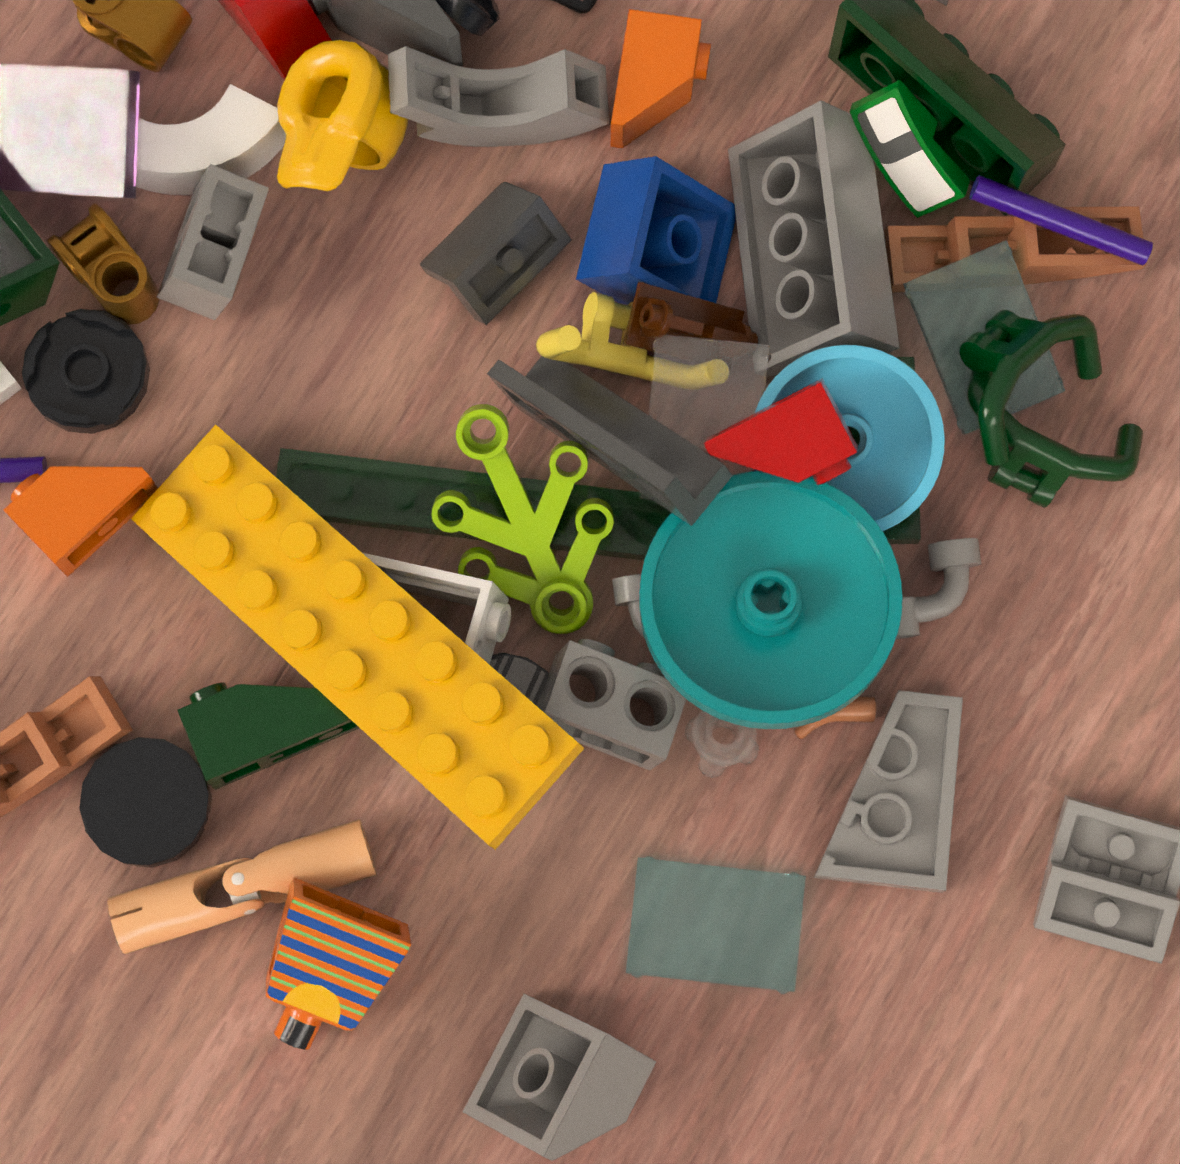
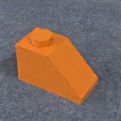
(656, 72)
(77, 508)

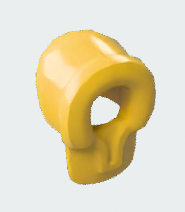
(336, 116)

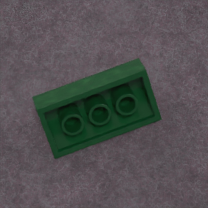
(974, 110)

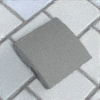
(1111, 880)

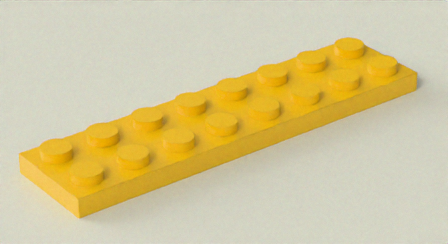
(358, 637)

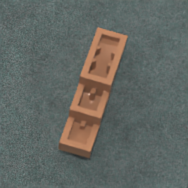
(1037, 251)
(57, 741)

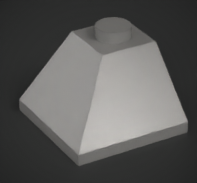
(557, 1081)

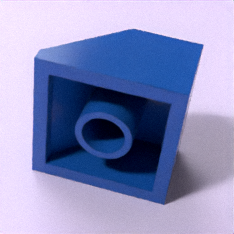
(657, 231)

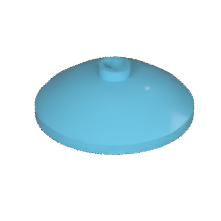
(895, 419)

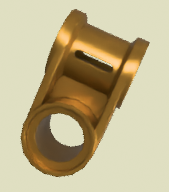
(137, 28)
(101, 260)

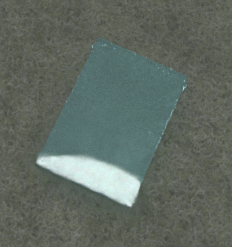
(958, 303)
(715, 925)

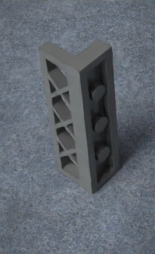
(616, 435)

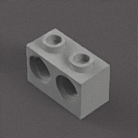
(213, 242)
(608, 720)

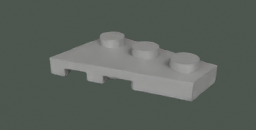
(903, 800)

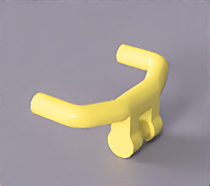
(593, 347)

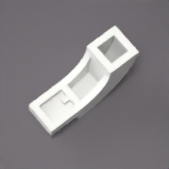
(234, 135)

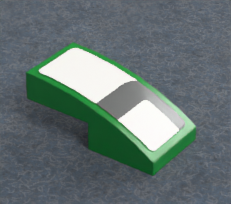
(902, 144)

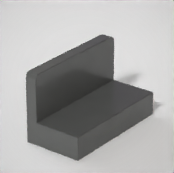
(497, 250)

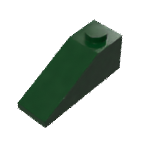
(256, 727)

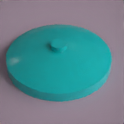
(771, 602)

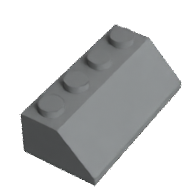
(812, 237)

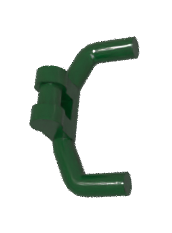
(1008, 350)
(1053, 458)

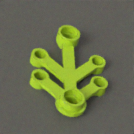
(527, 530)

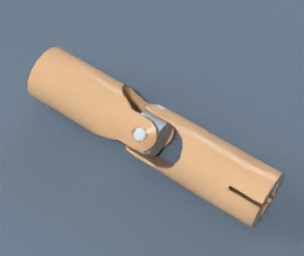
(178, 904)

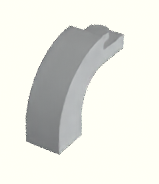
(498, 106)

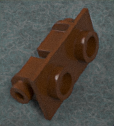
(667, 312)

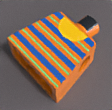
(329, 961)

